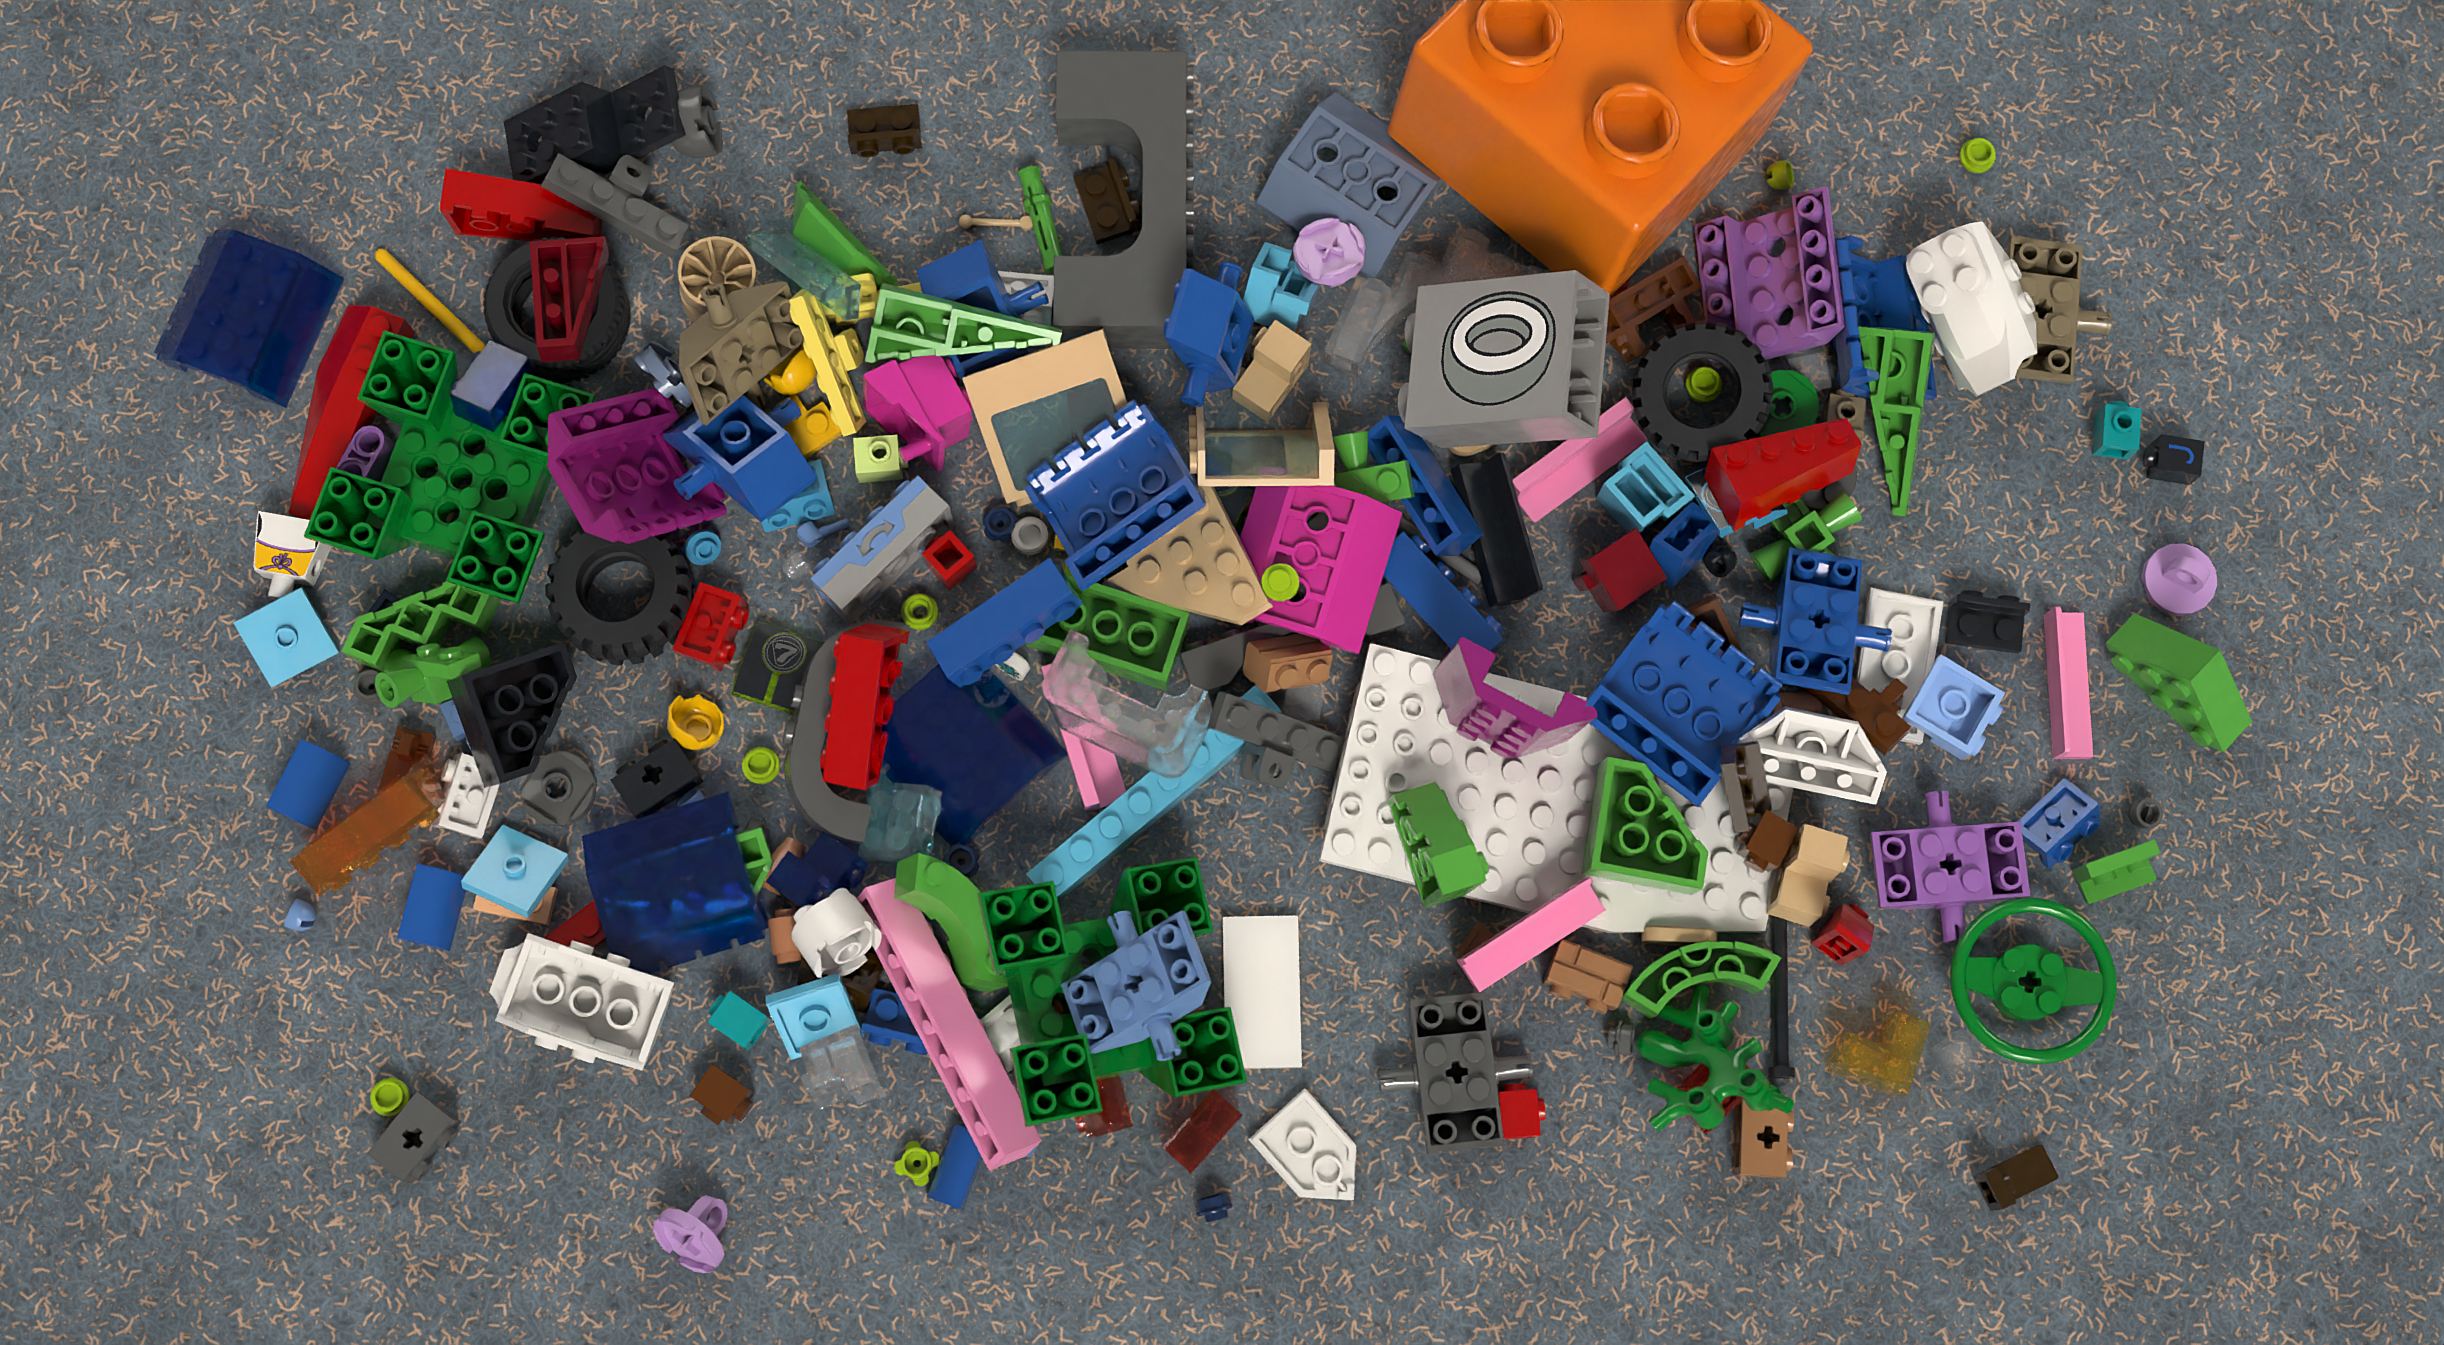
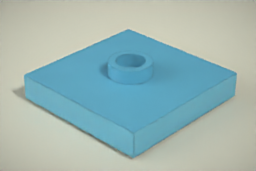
(286, 637)
(515, 871)
(811, 1012)

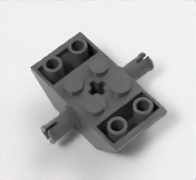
(1457, 1033)

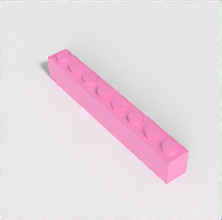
(949, 1028)

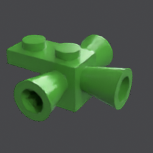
(1380, 482)
(1804, 531)
(427, 671)

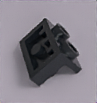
(1986, 621)

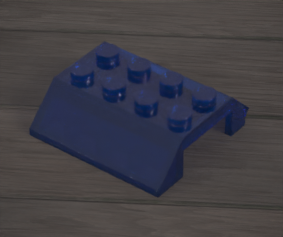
(249, 315)
(969, 745)
(674, 885)

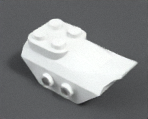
(1974, 306)
(580, 1001)

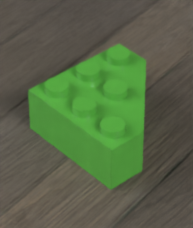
(2182, 679)
(1640, 833)
(1436, 845)

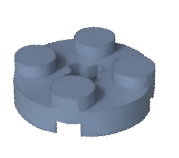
(668, 380)

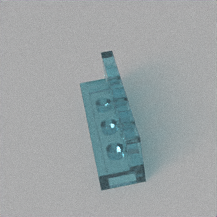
(808, 270)

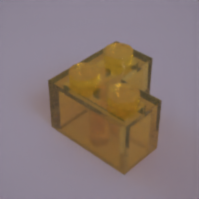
(1889, 1061)

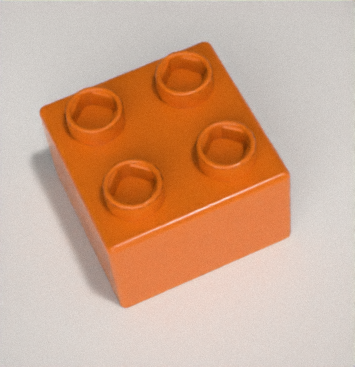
(1593, 117)

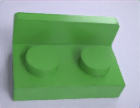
(2117, 872)

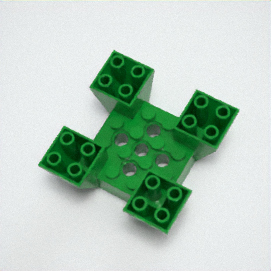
(491, 537)
(1040, 953)

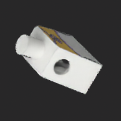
(286, 554)

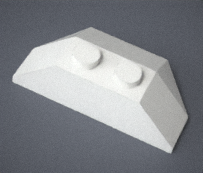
(1819, 754)

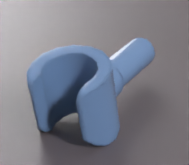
(811, 536)

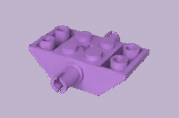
(1983, 861)

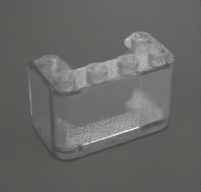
(1155, 739)

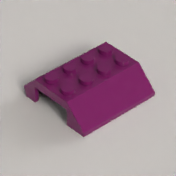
(622, 470)
(1496, 717)

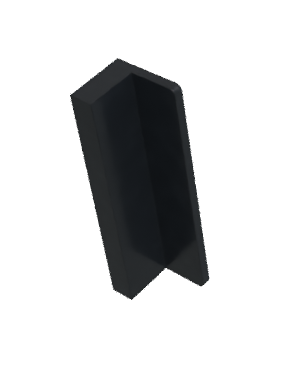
(1504, 549)

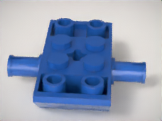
(973, 280)
(1209, 330)
(744, 456)
(1816, 621)

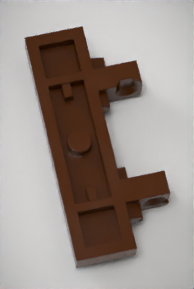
(1658, 293)
(1873, 710)

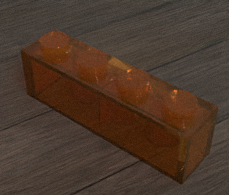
(371, 828)

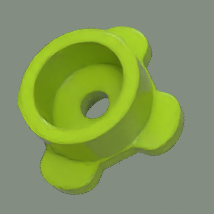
(906, 1164)

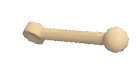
(1025, 223)

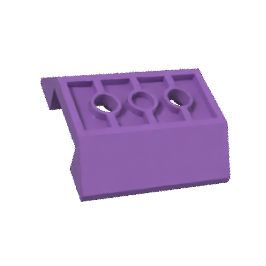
(1753, 288)

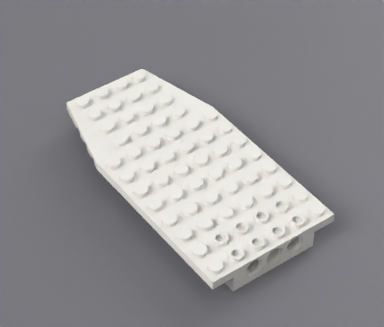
(1518, 811)

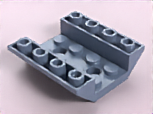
(1346, 188)

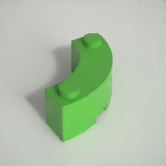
(954, 903)
(1700, 964)

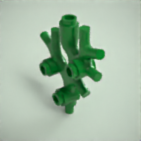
(1708, 1047)

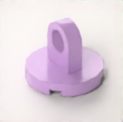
(1329, 252)
(2179, 579)
(692, 1234)

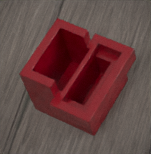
(1620, 572)

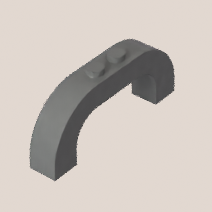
(805, 738)

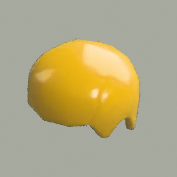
(793, 373)
(695, 722)

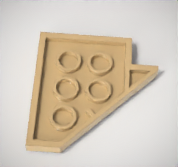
(1198, 568)

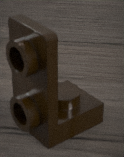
(2015, 1177)

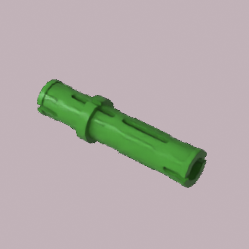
(1038, 206)

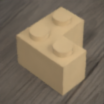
(1276, 367)
(1805, 873)

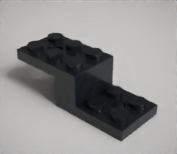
(595, 126)

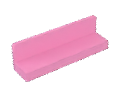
(1578, 462)
(2068, 685)
(1093, 769)
(1531, 934)

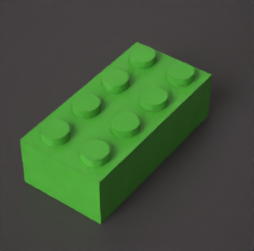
(1124, 634)

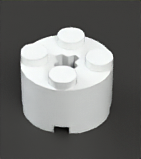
(835, 934)

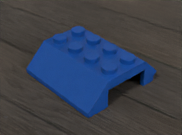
(1872, 297)
(1115, 493)
(1680, 700)

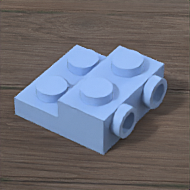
(1954, 708)

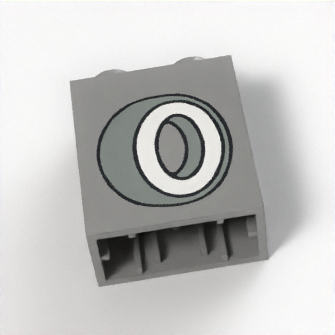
(1506, 360)

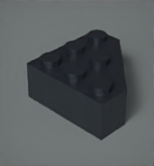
(513, 710)

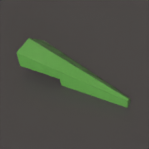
(925, 325)
(1898, 400)

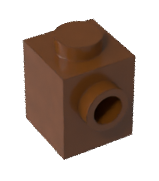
(1766, 842)
(722, 1096)

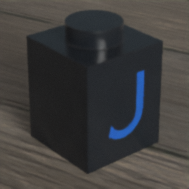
(2174, 459)

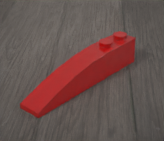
(334, 406)

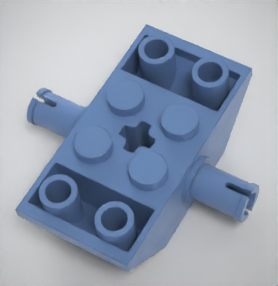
(1140, 986)

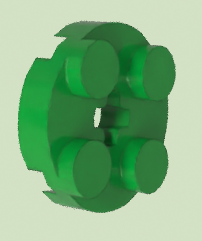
(1803, 404)

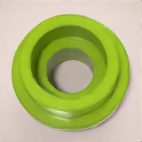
(917, 600)

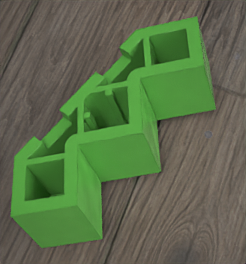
(418, 621)

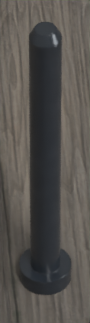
(1780, 1003)

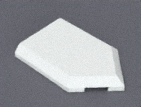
(1309, 1150)

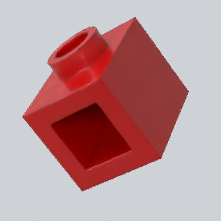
(948, 559)
(1520, 1111)

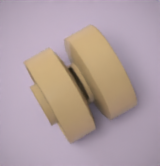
(712, 262)

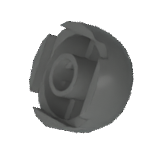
(702, 135)

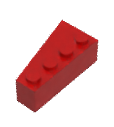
(510, 209)
(1779, 467)
(861, 704)

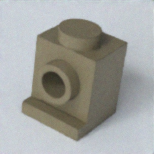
(1849, 403)

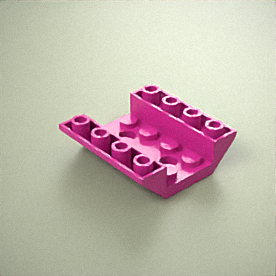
(1336, 565)

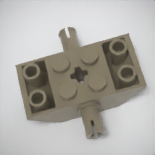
(2053, 281)
(736, 345)

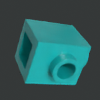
(2117, 430)
(738, 1020)

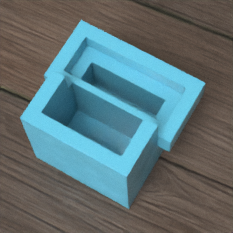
(1278, 289)
(1643, 491)

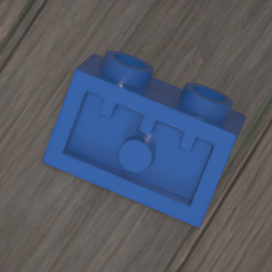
(2060, 822)
(890, 1021)

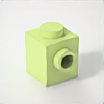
(878, 458)

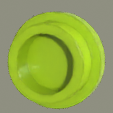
(1977, 155)
(1703, 384)
(1280, 582)
(761, 765)
(389, 1096)

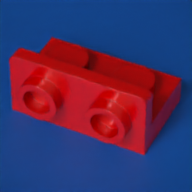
(712, 626)

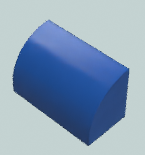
(1683, 543)
(308, 784)
(432, 908)
(956, 1169)

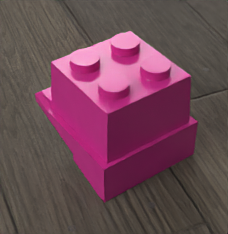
(919, 405)

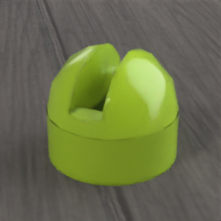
(1782, 175)

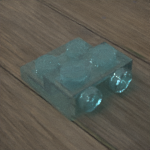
(900, 822)

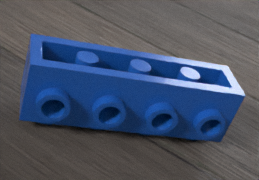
(1436, 504)
(1436, 598)
(1004, 623)

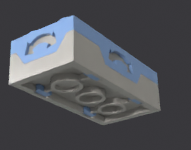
(881, 549)

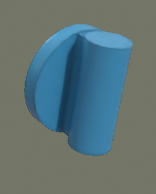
(702, 547)

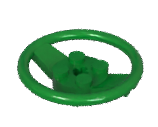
(2052, 981)

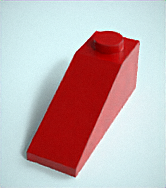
(1845, 934)

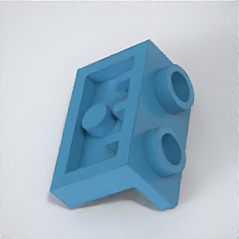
(806, 506)

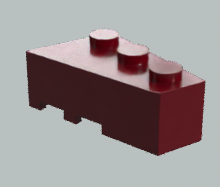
(565, 293)

